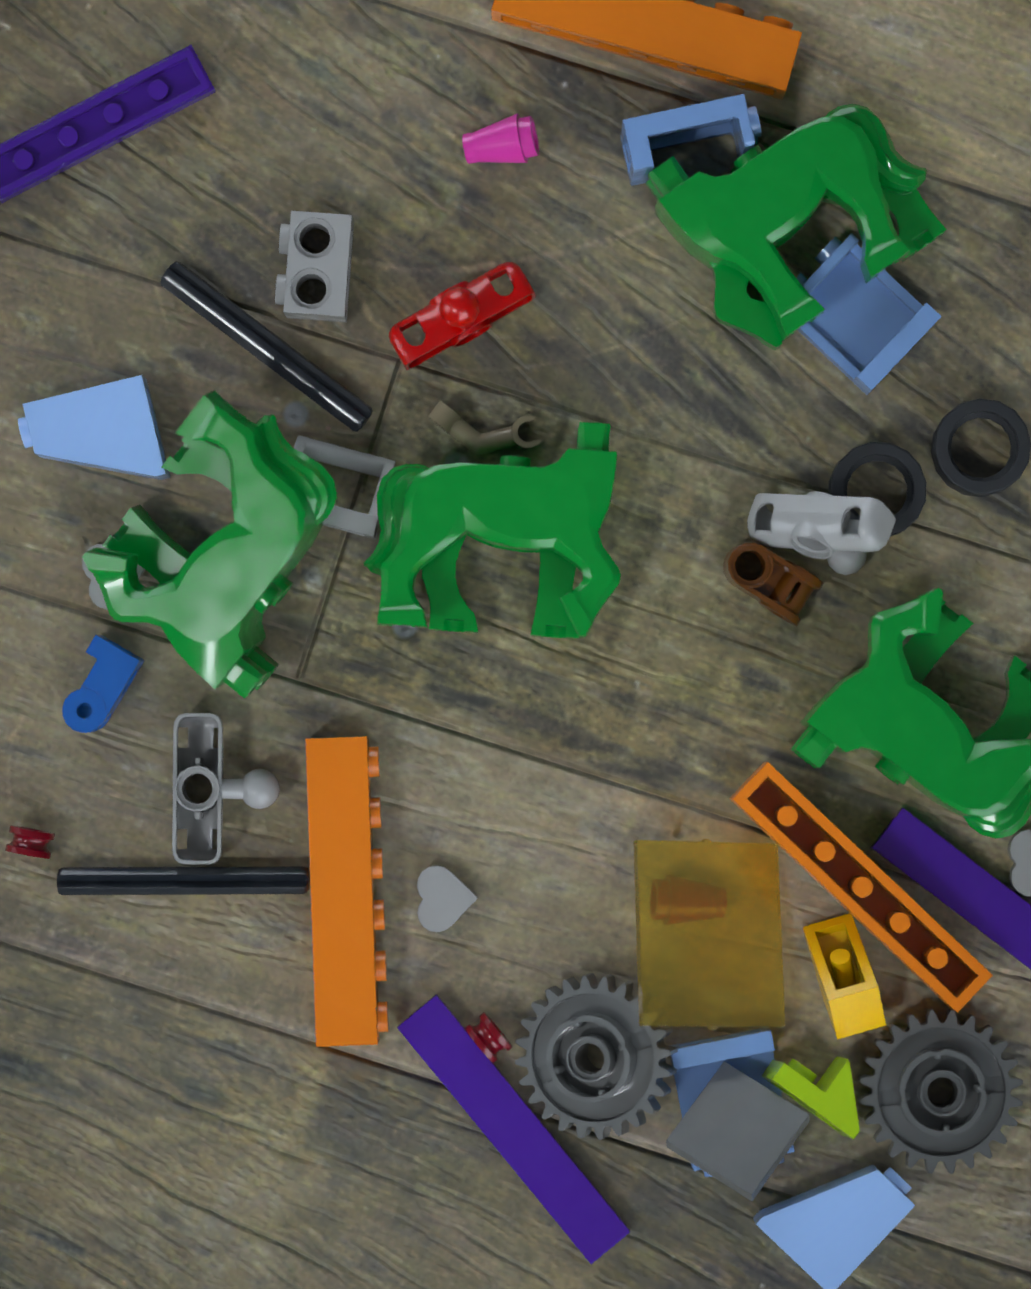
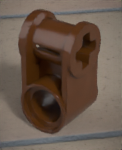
(773, 582)

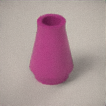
(503, 142)

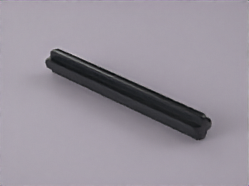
(266, 346)
(182, 880)

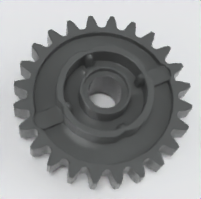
(561, 1065)
(978, 1098)

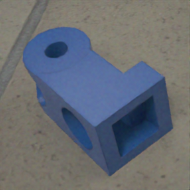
(104, 687)

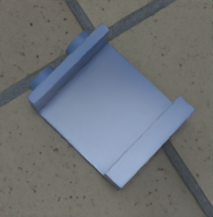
(700, 1059)

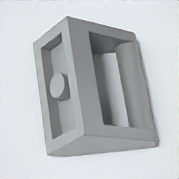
(340, 517)

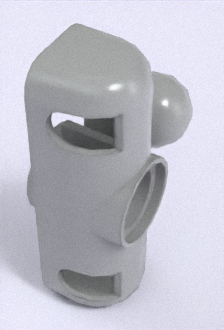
(821, 526)
(257, 788)

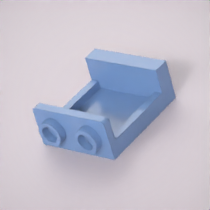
(687, 125)
(863, 324)

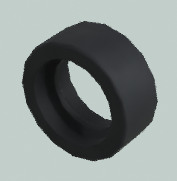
(1018, 438)
(895, 456)

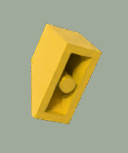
(844, 976)

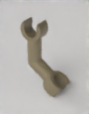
(478, 442)

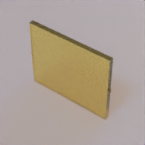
(708, 934)

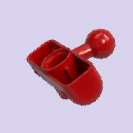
(461, 314)

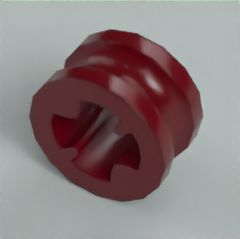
(30, 842)
(488, 1037)

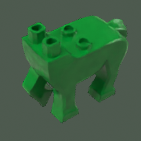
(744, 216)
(507, 507)
(218, 594)
(917, 732)

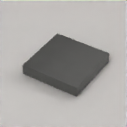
(738, 1131)

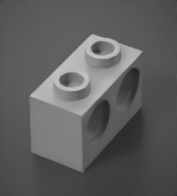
(329, 266)

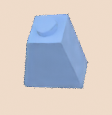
(98, 428)
(837, 1222)

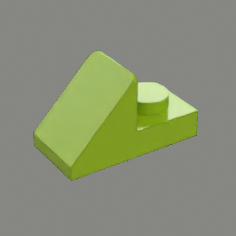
(829, 1100)

